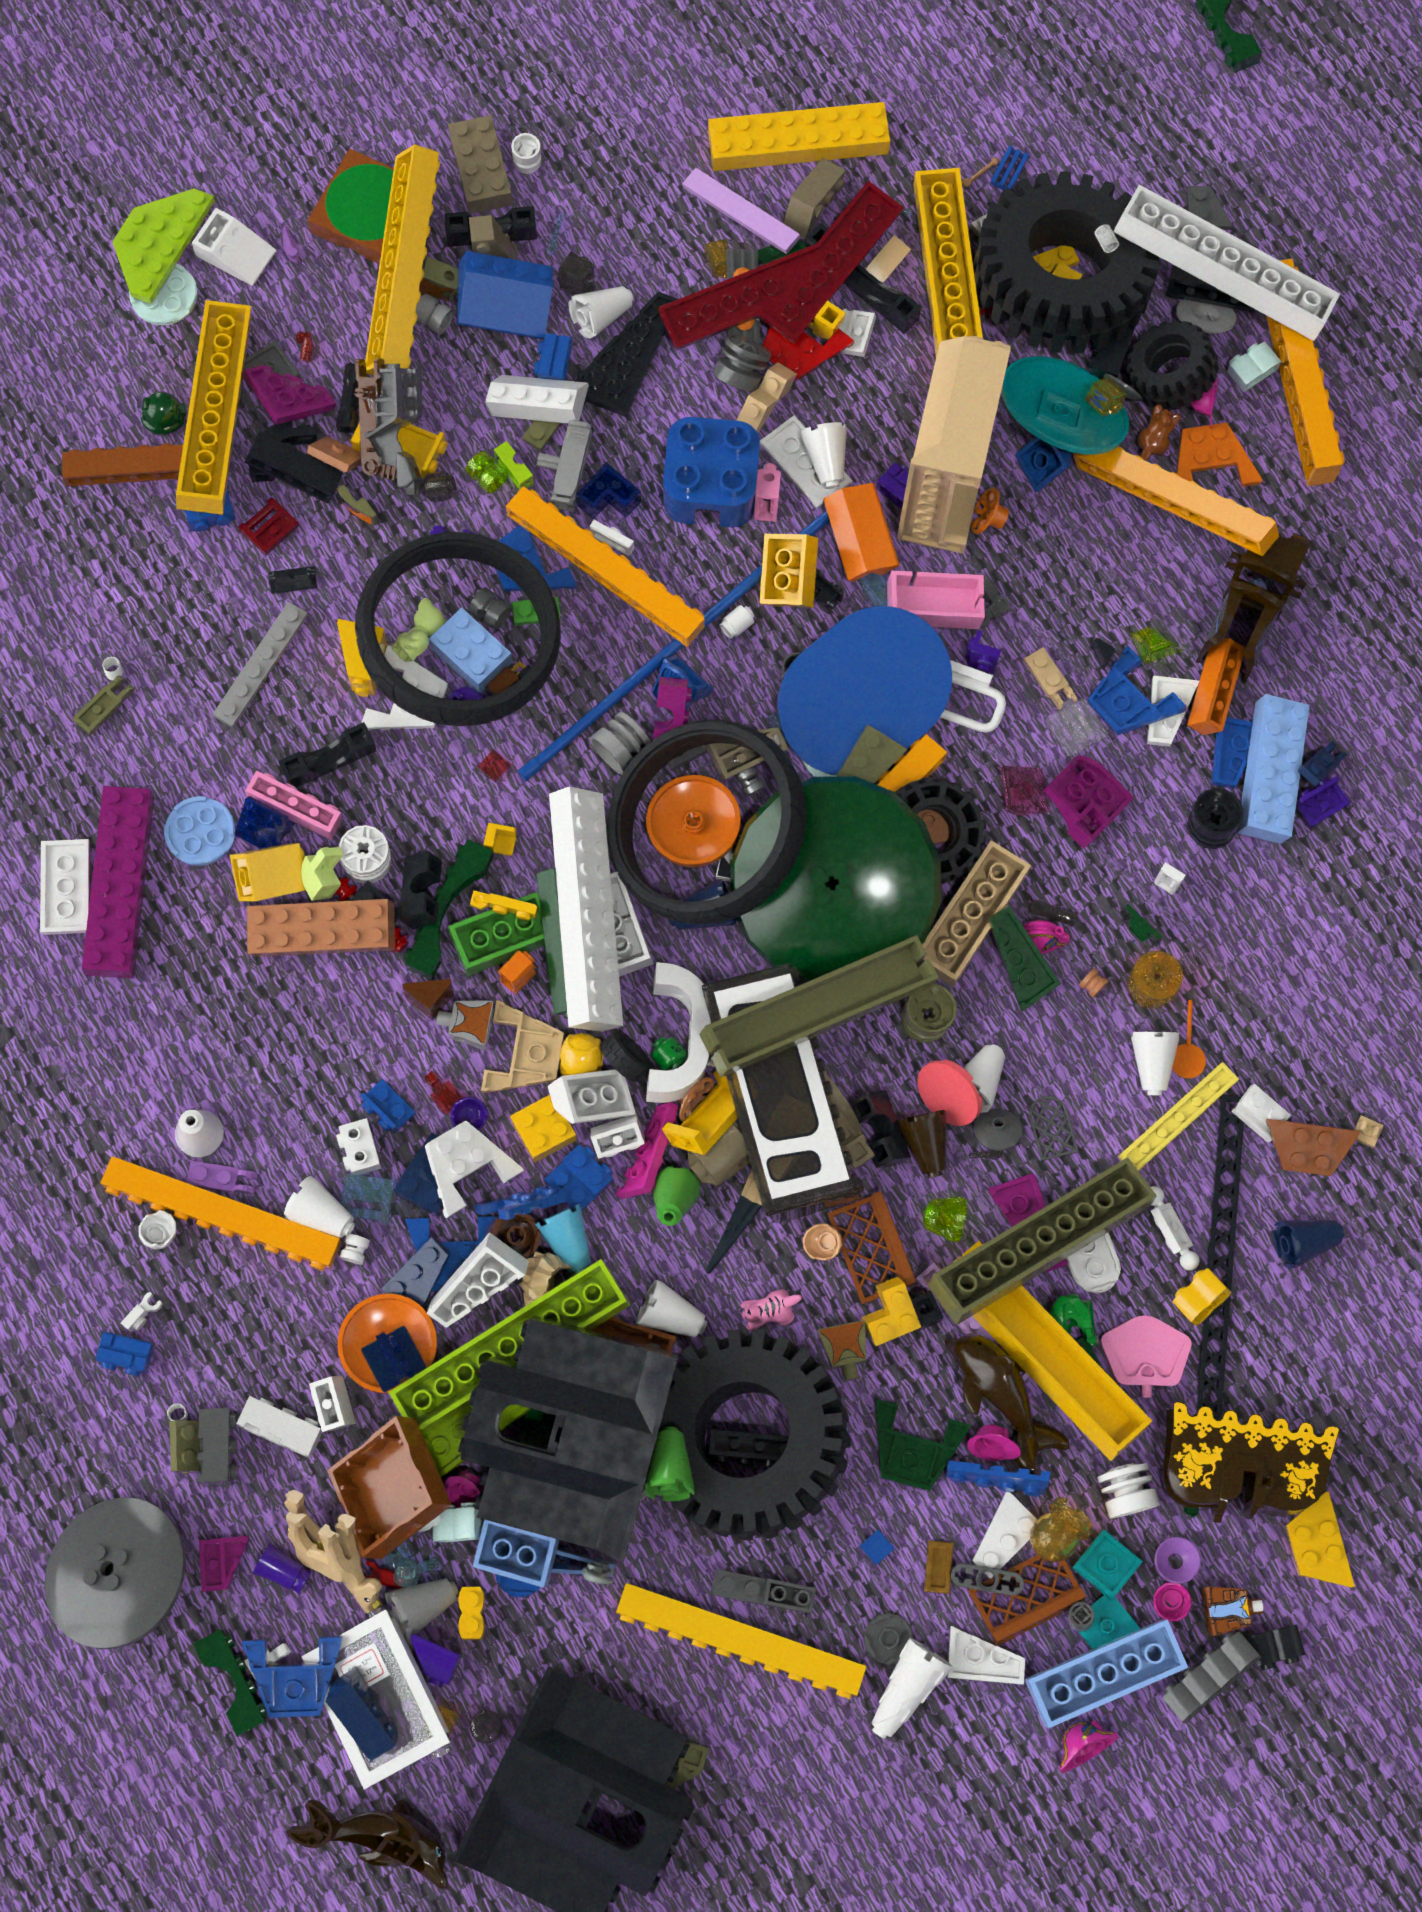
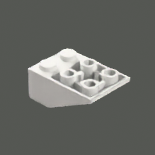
(232, 247)

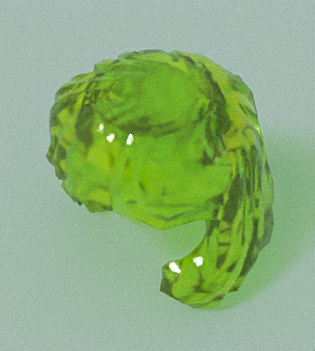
(946, 1217)

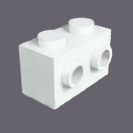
(617, 1136)
(359, 1147)
(332, 1403)

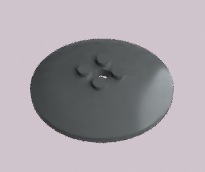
(139, 1591)

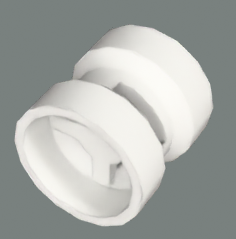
(354, 1249)

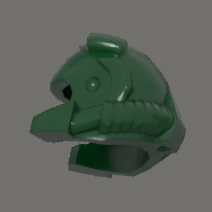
(162, 413)

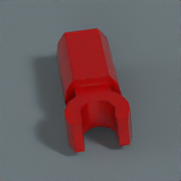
(385, 1576)

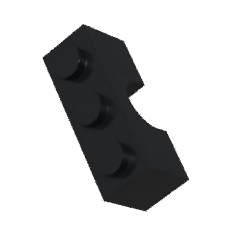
(416, 906)
(878, 1112)

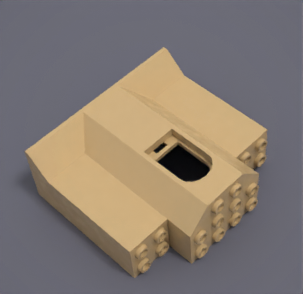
(953, 442)

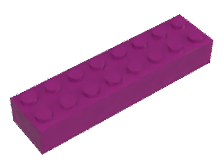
(118, 882)

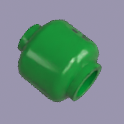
(669, 1053)

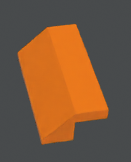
(861, 531)

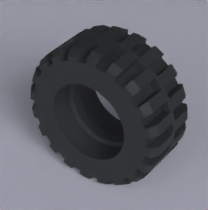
(1162, 345)

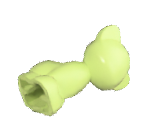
(416, 641)

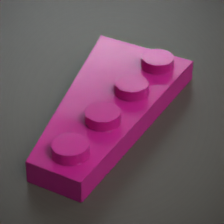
(643, 1173)

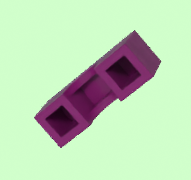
(673, 696)

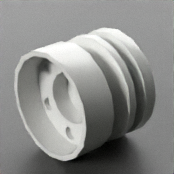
(363, 866)
(1128, 1490)

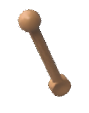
(967, 182)

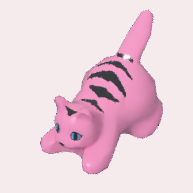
(772, 1308)

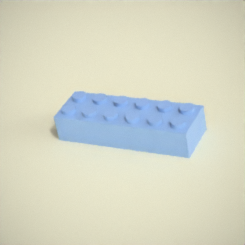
(1273, 768)
(1106, 1673)

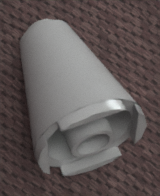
(420, 1604)

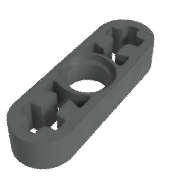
(1007, 1576)

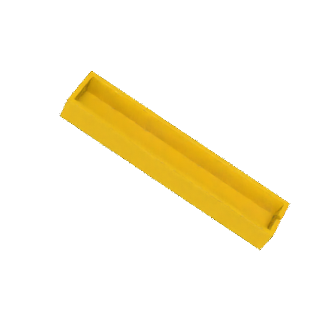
(1063, 1370)

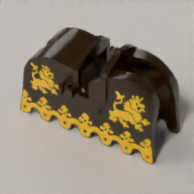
(1212, 1457)

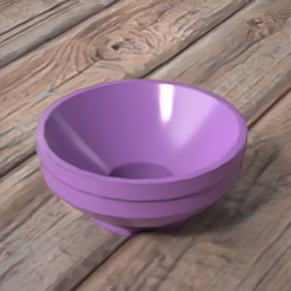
(1189, 1555)

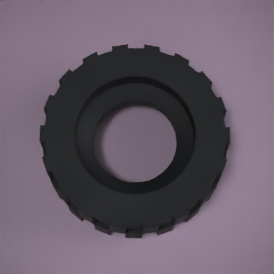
(625, 1056)

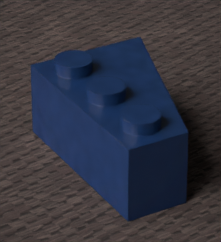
(361, 1714)

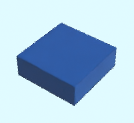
(877, 1547)

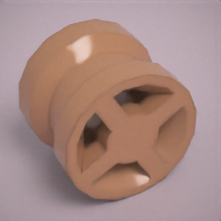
(1093, 983)

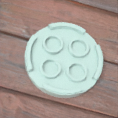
(172, 302)

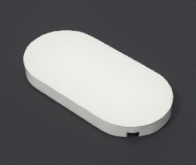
(1095, 1265)

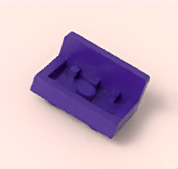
(981, 656)
(1321, 802)

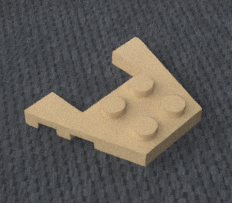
(534, 1053)

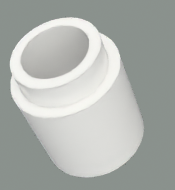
(737, 621)

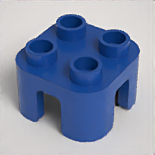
(711, 468)

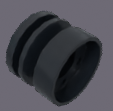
(1219, 807)

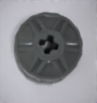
(742, 363)

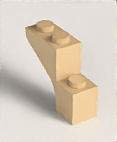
(764, 399)

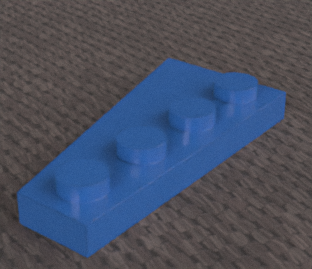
(998, 1476)

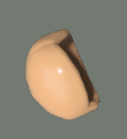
(822, 1235)

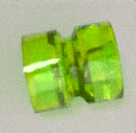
(483, 468)

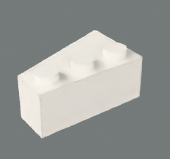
(280, 1426)

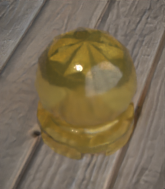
(1058, 1533)

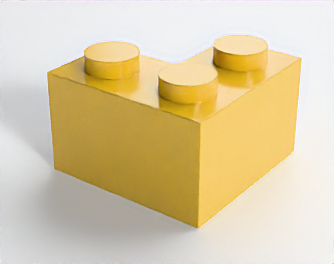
(895, 1317)

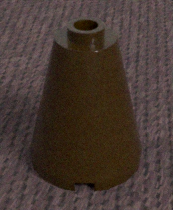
(927, 1141)

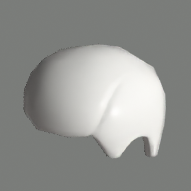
(157, 1230)

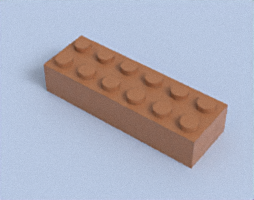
(321, 928)

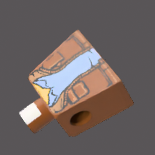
(1228, 1609)

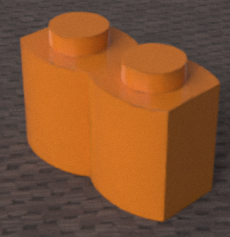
(517, 971)

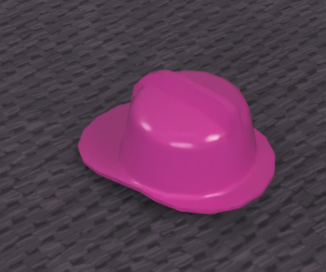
(1206, 404)
(993, 1444)
(463, 1488)

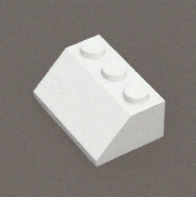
(592, 1096)

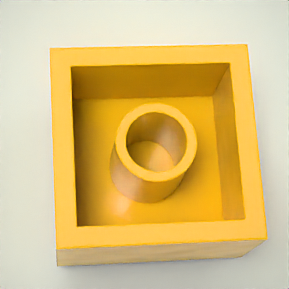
(542, 1129)

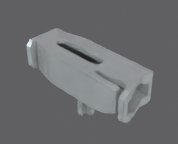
(569, 464)

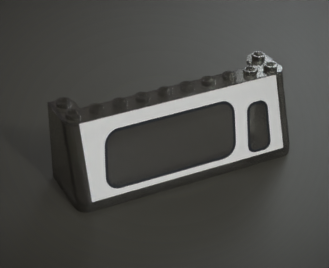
(786, 1110)

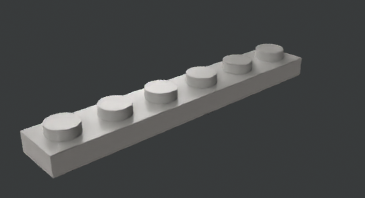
(260, 664)

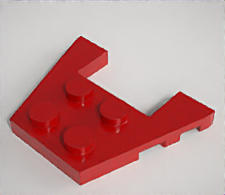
(806, 352)

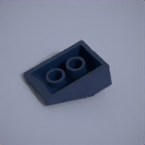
(419, 1185)

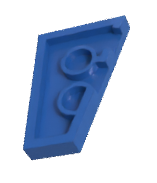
(1231, 752)

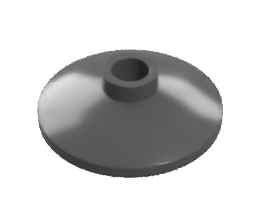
(1131, 393)
(997, 1137)

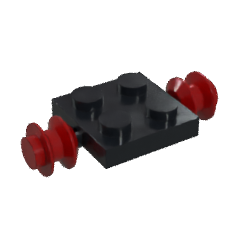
(370, 892)

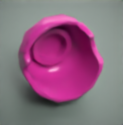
(1175, 1595)

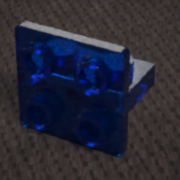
(262, 824)
(393, 1358)

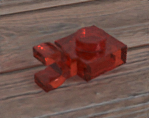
(444, 1095)

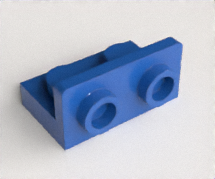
(387, 1106)

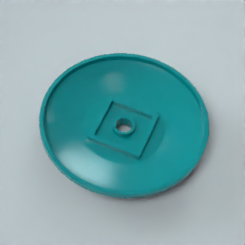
(1051, 404)

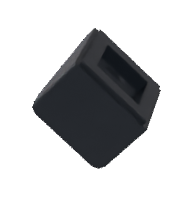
(1103, 652)

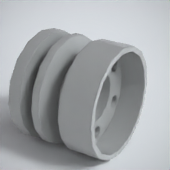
(619, 744)

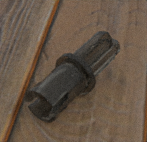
(1053, 912)

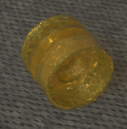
(1148, 991)

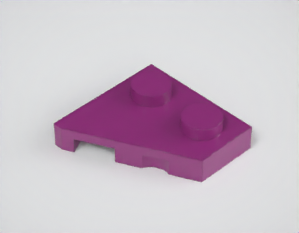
(219, 1561)

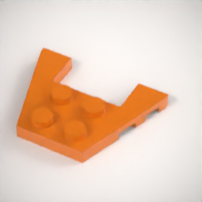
(1214, 448)

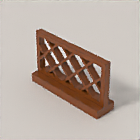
(891, 1238)
(1032, 1617)

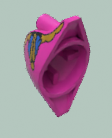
(1046, 935)
(1083, 1742)

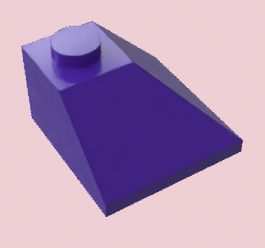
(436, 1661)

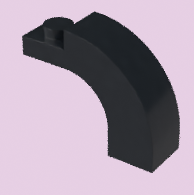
(285, 433)

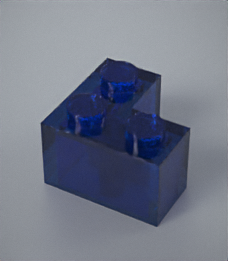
(608, 488)

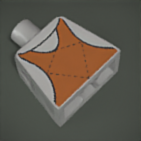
(469, 1022)

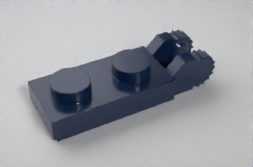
(1321, 764)

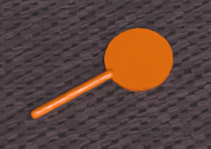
(1189, 1058)

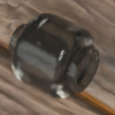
(438, 486)
(493, 1733)

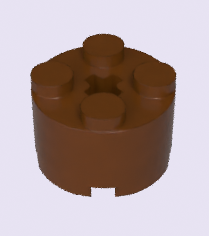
(524, 1230)

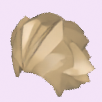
(540, 1275)

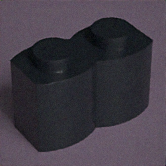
(1277, 1646)

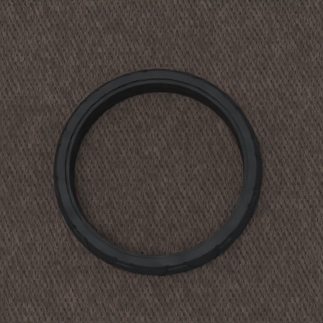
(479, 549)
(648, 764)

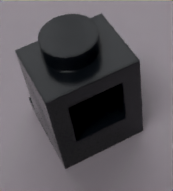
(934, 1313)

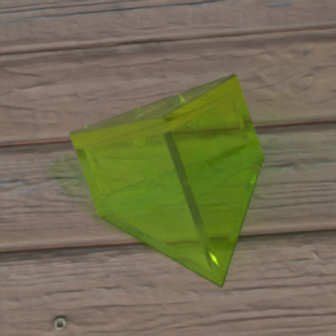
(1153, 645)

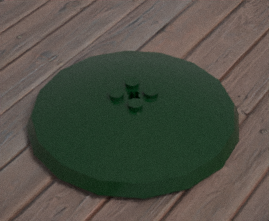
(883, 871)

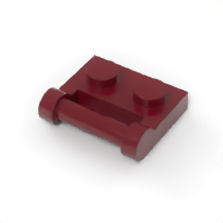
(272, 531)

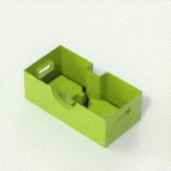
(517, 472)

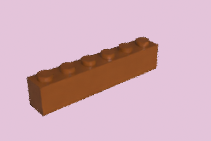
(121, 464)

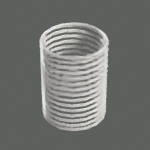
(1105, 243)
(108, 662)
(175, 1406)

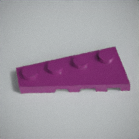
(1020, 1200)

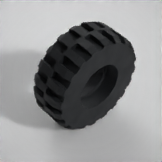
(959, 813)

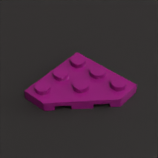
(286, 396)

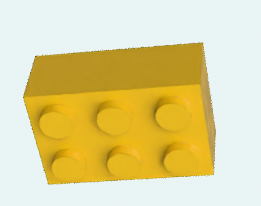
(789, 570)

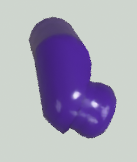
(466, 693)

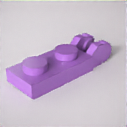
(219, 1177)

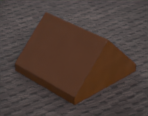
(429, 995)

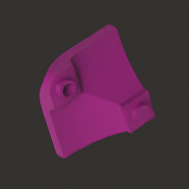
(1087, 798)

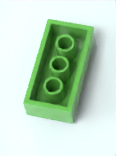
(496, 937)

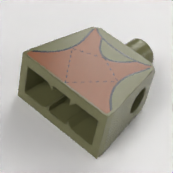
(439, 280)
(844, 1347)

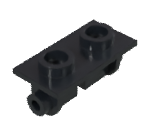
(292, 580)
(828, 592)

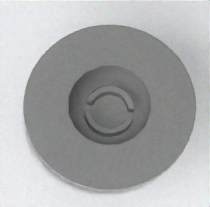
(1207, 316)

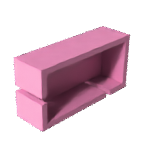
(939, 598)

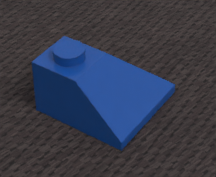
(1042, 462)

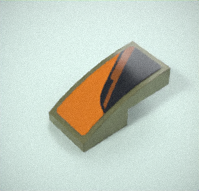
(360, 508)

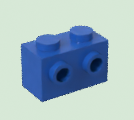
(201, 521)

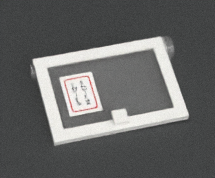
(399, 1687)

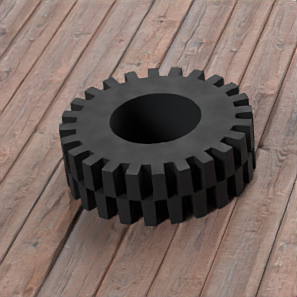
(1053, 304)
(814, 1444)

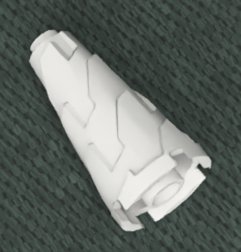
(909, 1685)

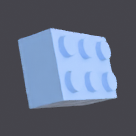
(470, 650)

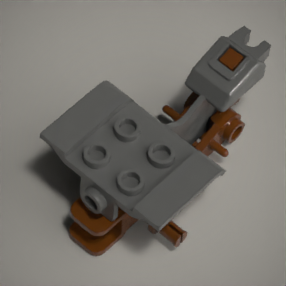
(385, 406)

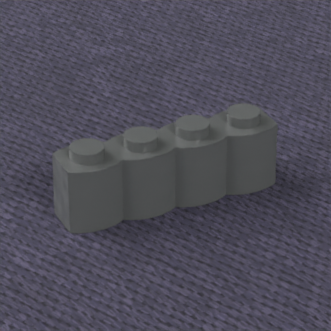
(1210, 1678)

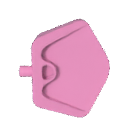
(1146, 1353)

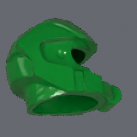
(1079, 1314)

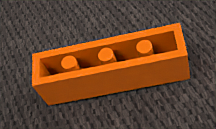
(1216, 687)

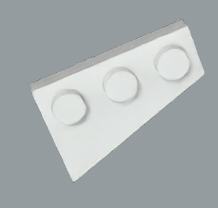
(1164, 731)
(1005, 1535)
(982, 1661)

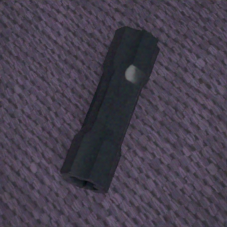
(348, 412)

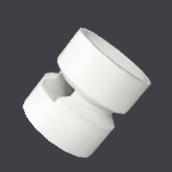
(526, 153)

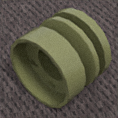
(932, 1000)

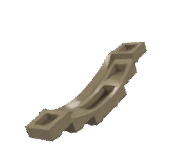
(855, 1136)

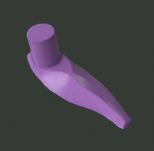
(290, 246)

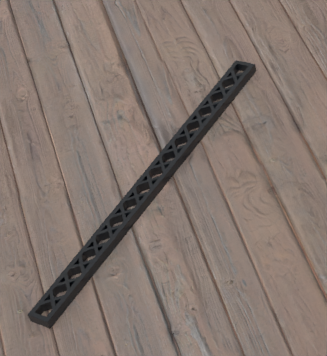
(1220, 1262)

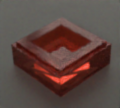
(494, 766)

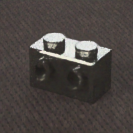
(576, 275)

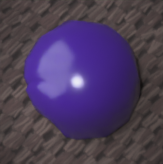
(468, 1109)

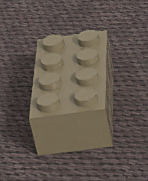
(480, 164)

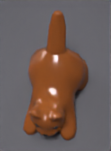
(1154, 438)

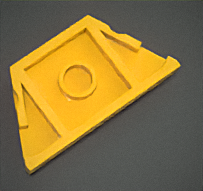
(1319, 1544)

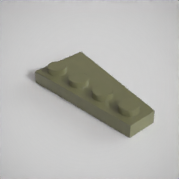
(871, 756)

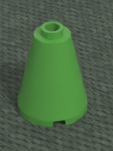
(675, 1194)
(669, 1468)

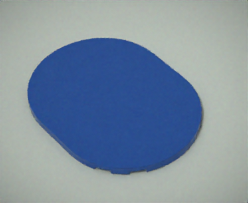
(866, 670)

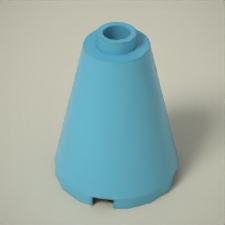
(567, 1237)

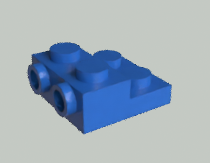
(580, 1177)

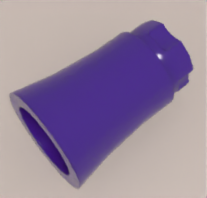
(281, 1569)

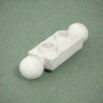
(1173, 1231)

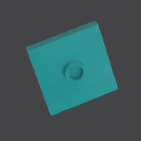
(1107, 1564)
(1109, 1623)

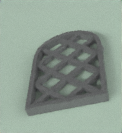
(1060, 1128)

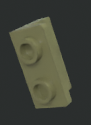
(184, 1446)

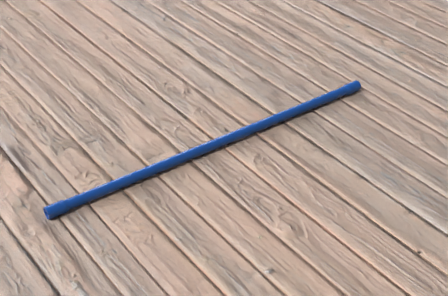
(536, 764)

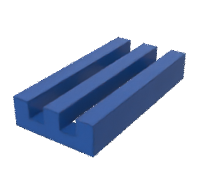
(1017, 154)

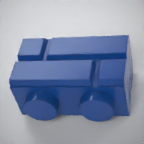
(554, 357)
(124, 1353)

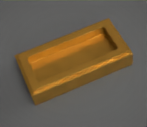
(938, 1567)

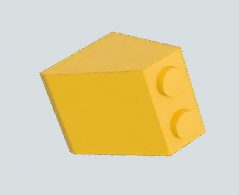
(357, 674)
(268, 872)

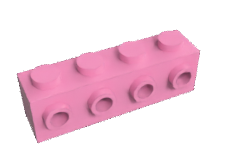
(300, 808)

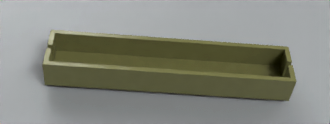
(818, 1006)

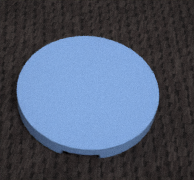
(199, 831)

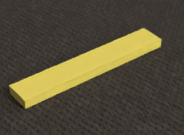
(1180, 1116)

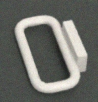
(978, 682)

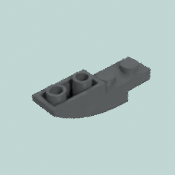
(763, 1591)

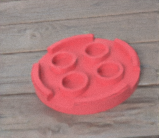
(949, 1088)

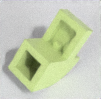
(319, 875)

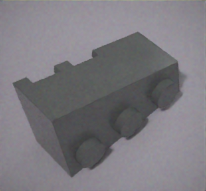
(217, 1447)

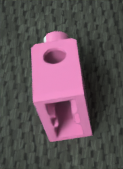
(767, 488)

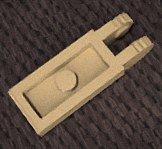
(1049, 676)

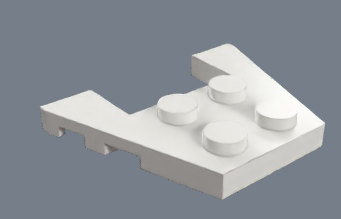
(419, 678)
(460, 1154)

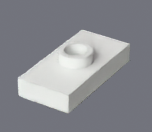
(612, 537)
(1169, 878)

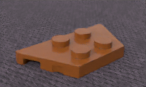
(1310, 1146)

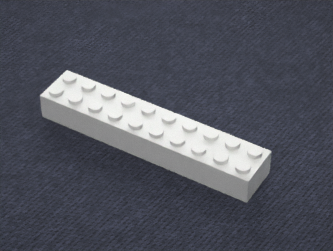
(1226, 262)
(586, 910)

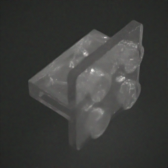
(1076, 727)

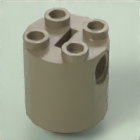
(722, 1160)

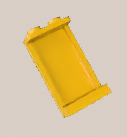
(419, 443)
(706, 1122)

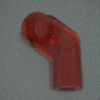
(307, 345)

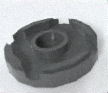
(887, 1646)

